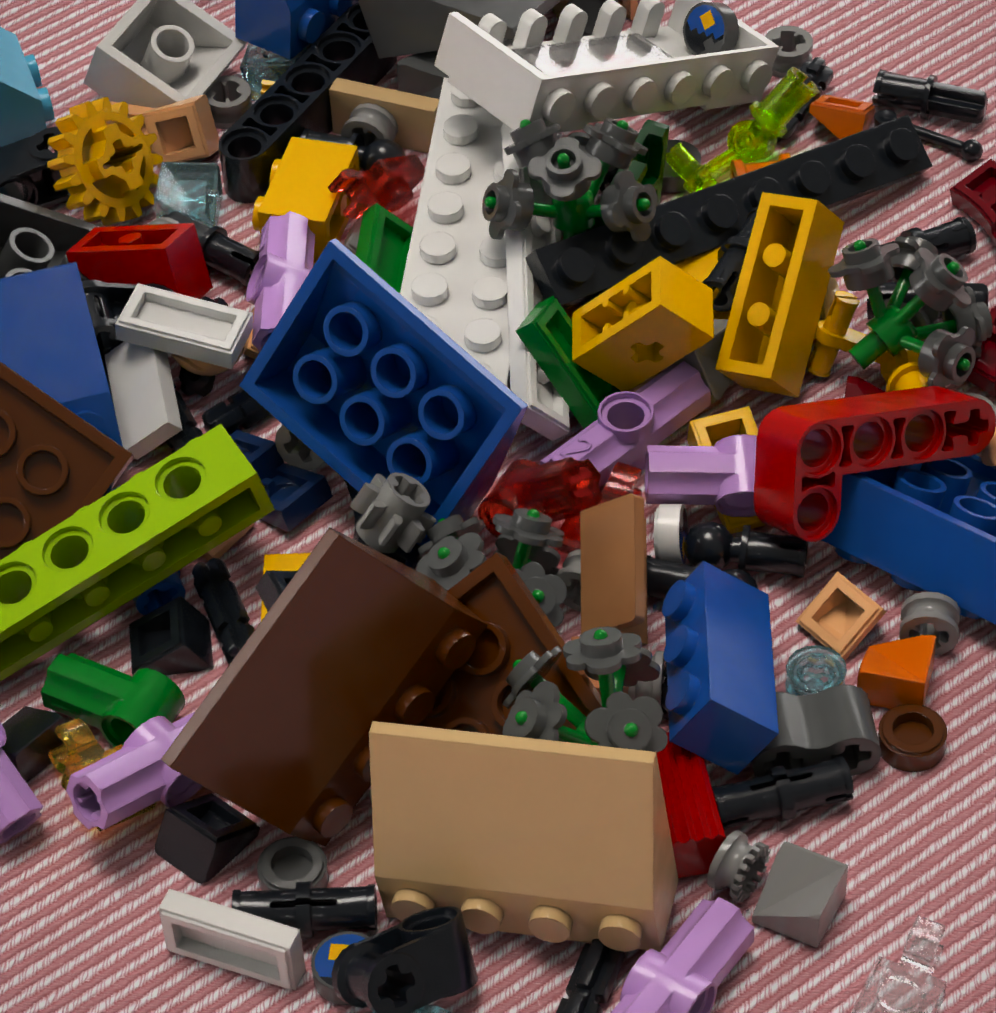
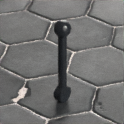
(970, 150)

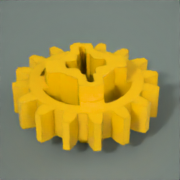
(105, 161)

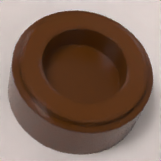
(912, 737)

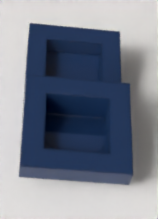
(290, 488)

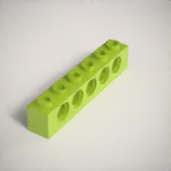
(125, 545)

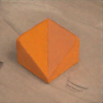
(898, 671)

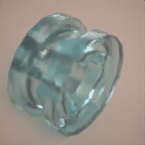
(816, 663)

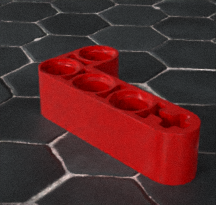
(812, 444)

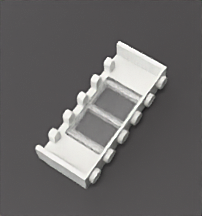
(600, 74)

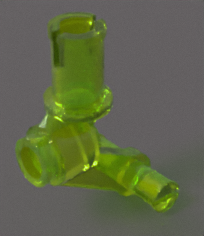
(748, 139)

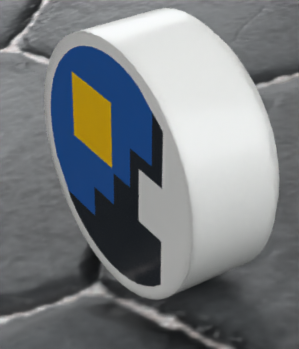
(670, 532)

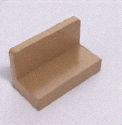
(614, 566)

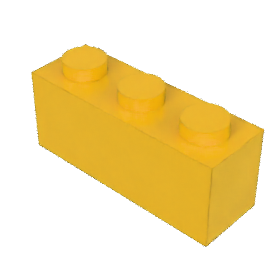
(780, 294)

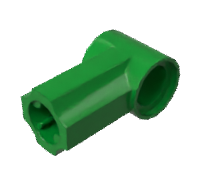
(109, 697)

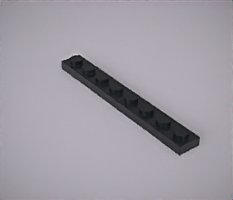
(706, 218)

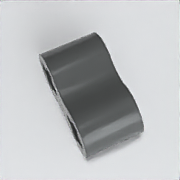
(821, 729)

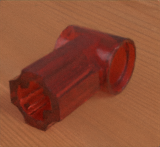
(553, 489)

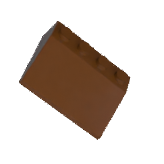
(296, 705)

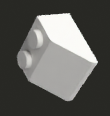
(162, 54)

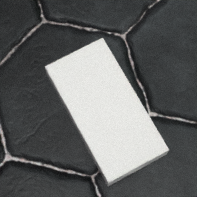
(184, 326)
(142, 397)
(232, 939)

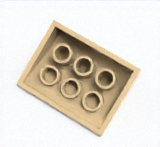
(522, 834)

